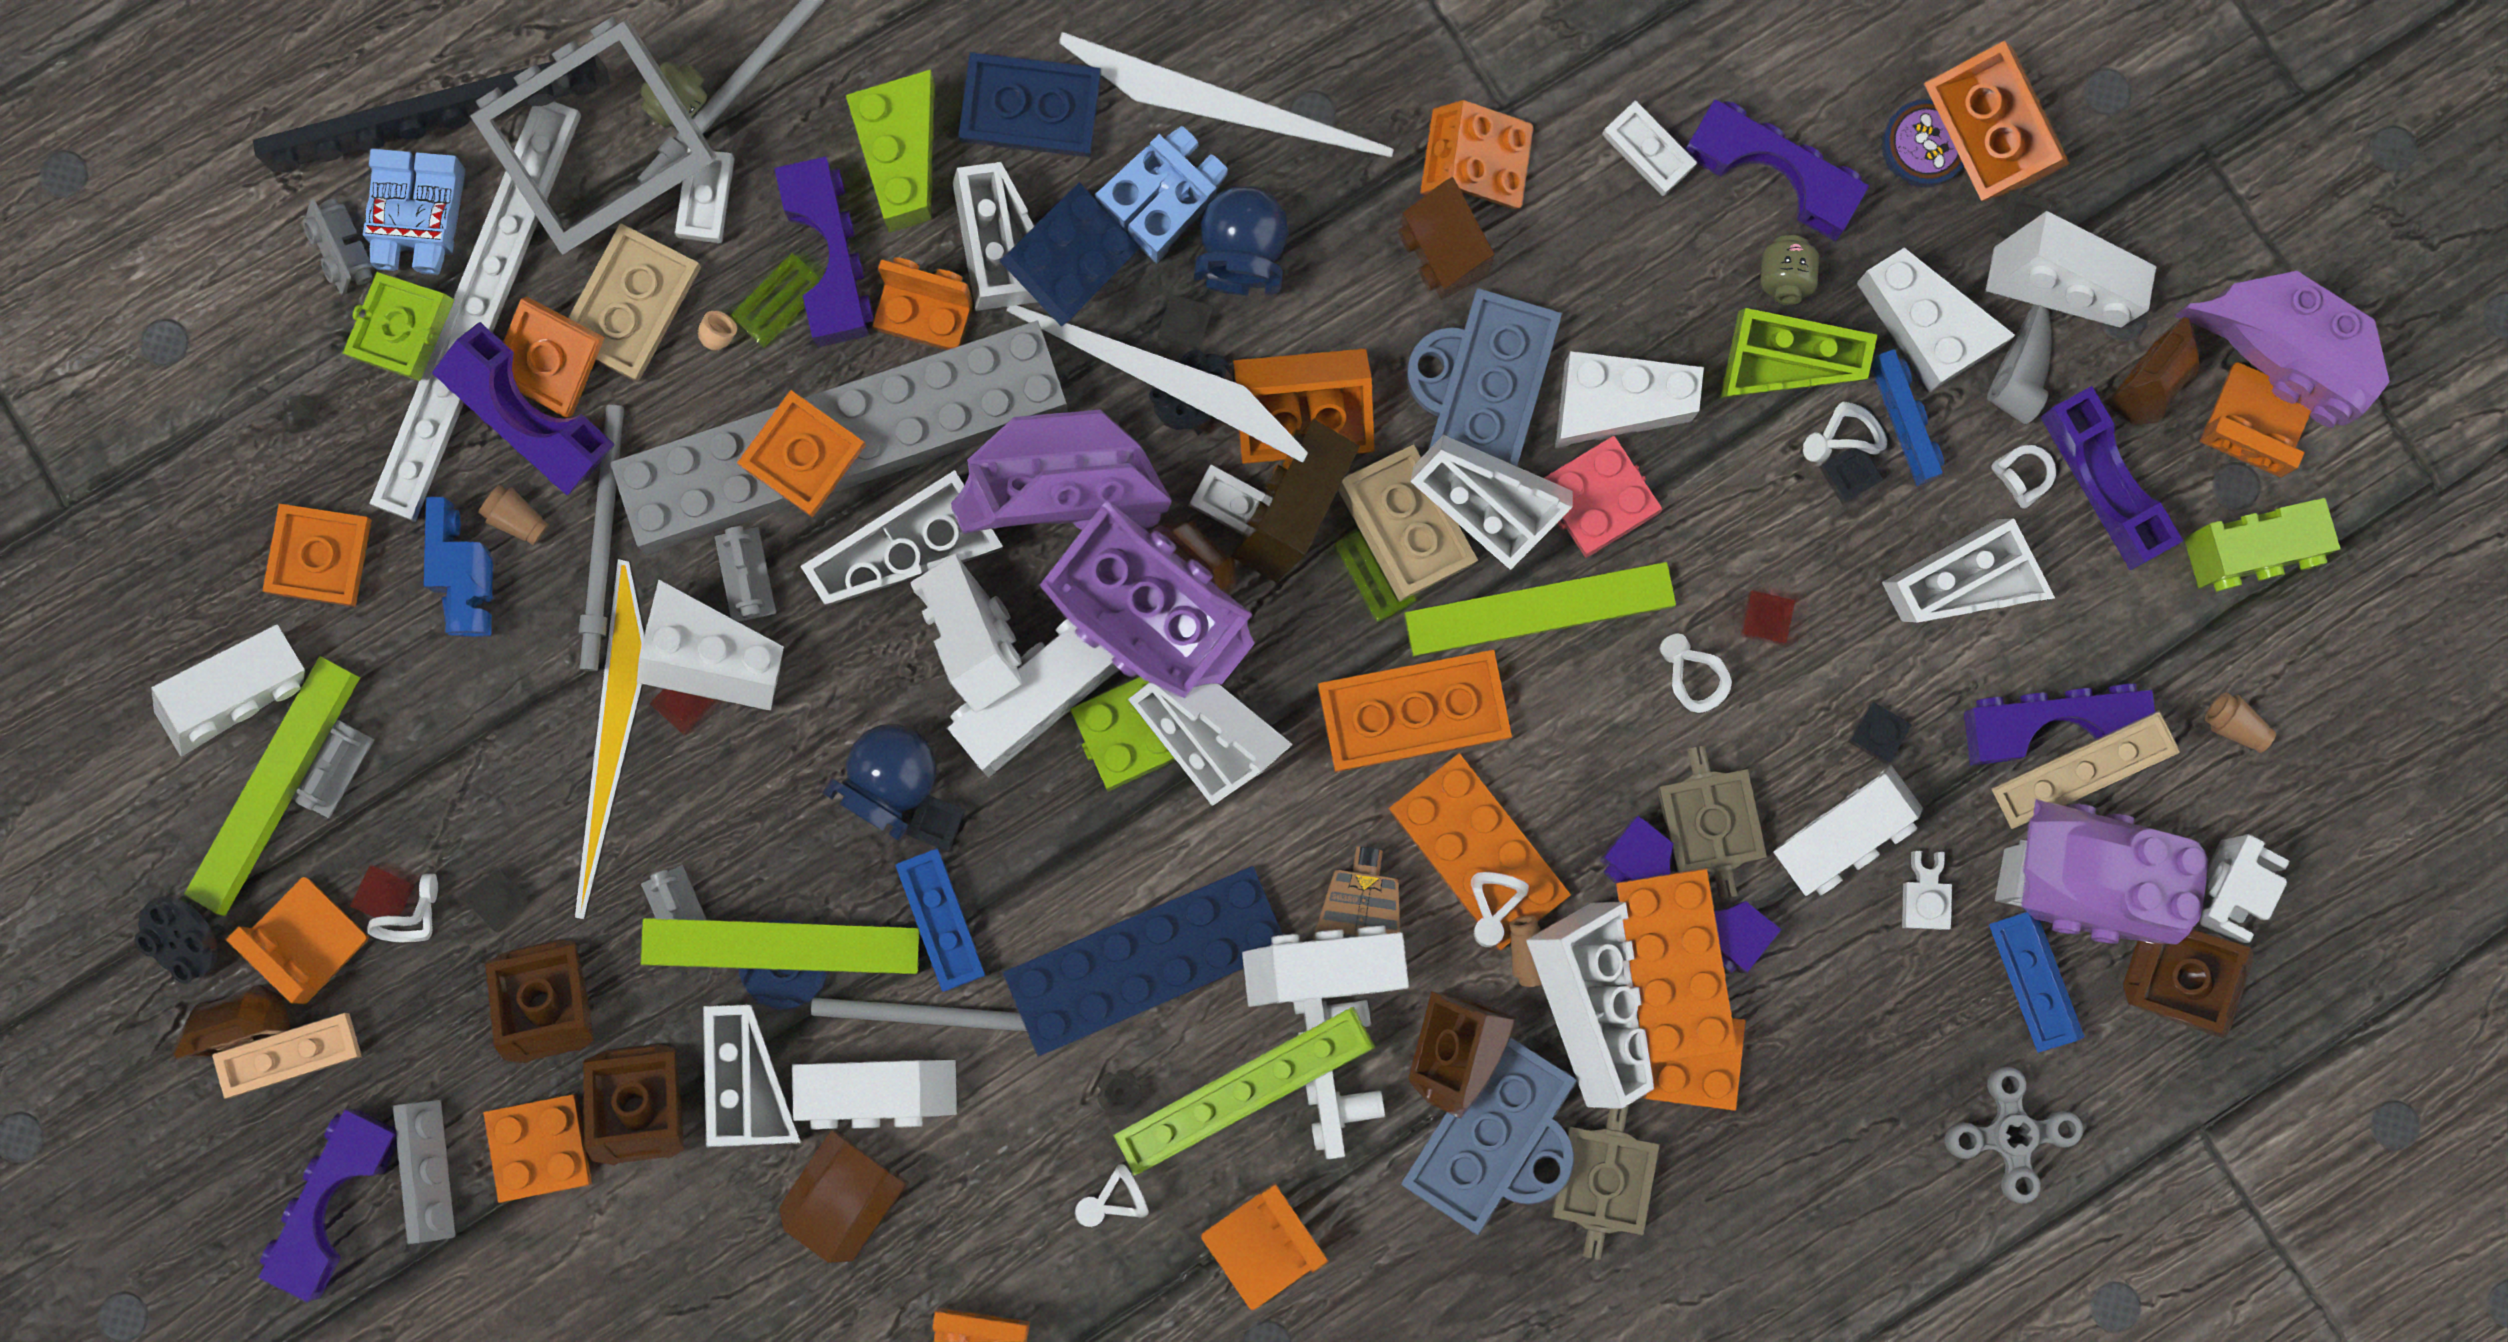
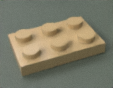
(633, 299)
(1403, 526)

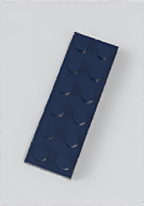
(1141, 961)

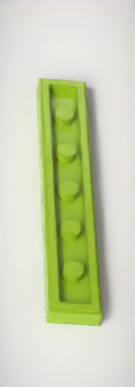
(1539, 609)
(272, 786)
(779, 946)
(1244, 1091)

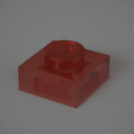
(1767, 618)
(681, 708)
(382, 893)

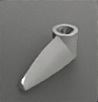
(2024, 369)

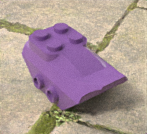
(2304, 340)
(1058, 473)
(1148, 605)
(2111, 876)

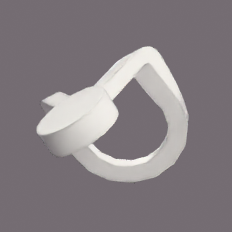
(1819, 446)
(2014, 482)
(1676, 649)
(428, 894)
(1489, 929)
(1091, 1210)

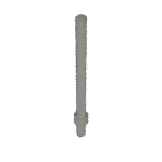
(677, 147)
(593, 624)
(917, 1014)

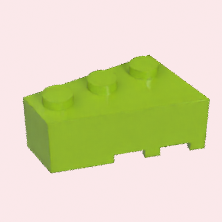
(897, 144)
(1793, 353)
(2262, 545)

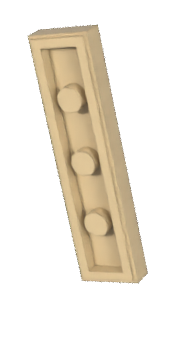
(2087, 768)

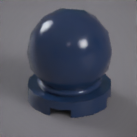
(1243, 237)
(886, 775)

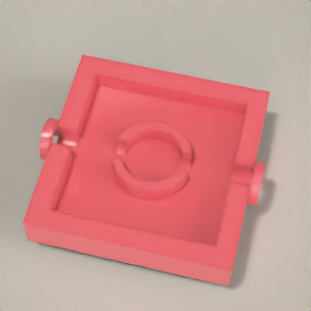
(1607, 496)

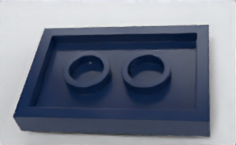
(1030, 104)
(1070, 254)

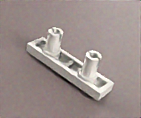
(1333, 1108)

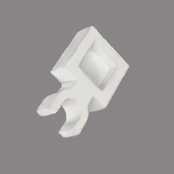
(1927, 902)

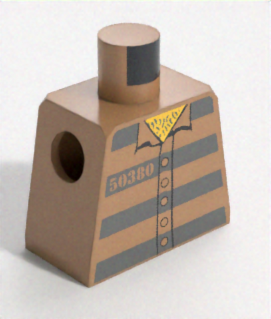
(1360, 898)

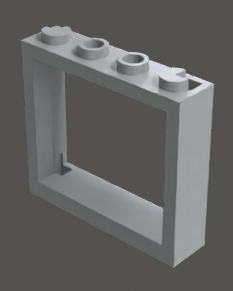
(567, 59)

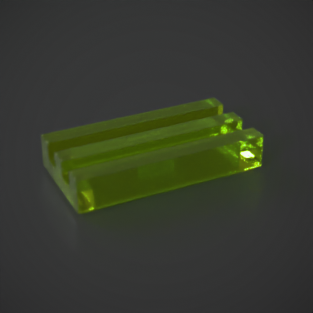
(764, 289)
(1393, 606)

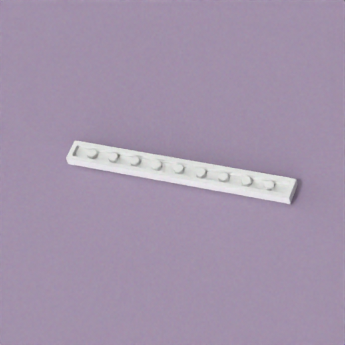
(477, 300)

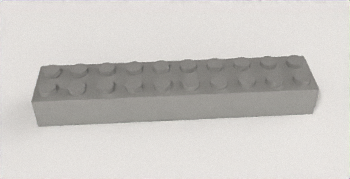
(899, 414)

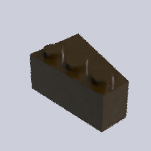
(1295, 502)

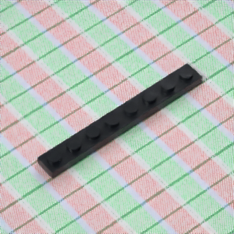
(413, 117)

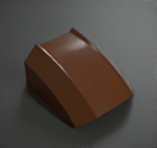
(2158, 376)
(1196, 546)
(2190, 981)
(538, 1002)
(231, 1023)
(1458, 1051)
(632, 1105)
(839, 1200)

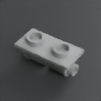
(340, 261)
(745, 573)
(333, 769)
(673, 895)

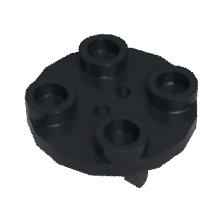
(1179, 414)
(178, 938)

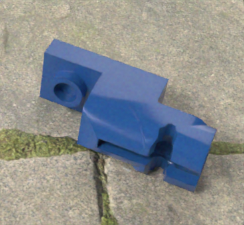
(457, 569)

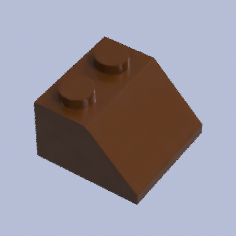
(1446, 240)

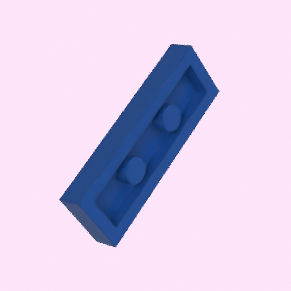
(1907, 417)
(940, 920)
(2036, 981)

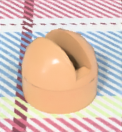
(716, 330)

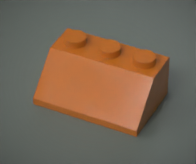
(1996, 122)
(1307, 387)

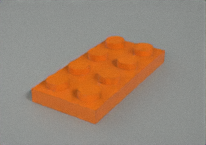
(1414, 711)
(1469, 833)
(1677, 965)

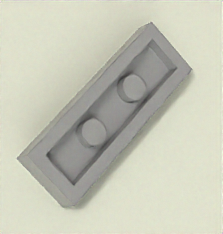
(424, 1171)

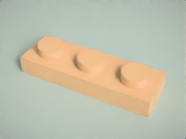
(286, 1055)

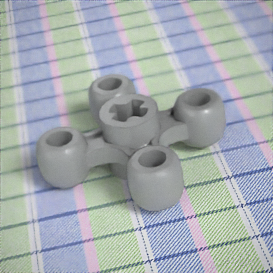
(2032, 1133)

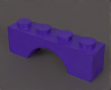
(1824, 192)
(834, 305)
(482, 376)
(2089, 447)
(2004, 731)
(1645, 853)
(303, 1255)

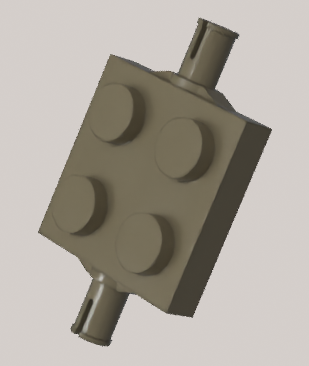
(1712, 822)
(1608, 1182)

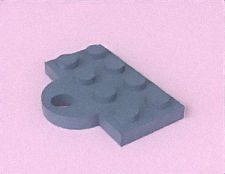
(1487, 374)
(1497, 1143)

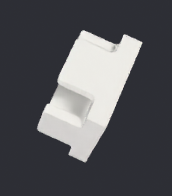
(2240, 884)

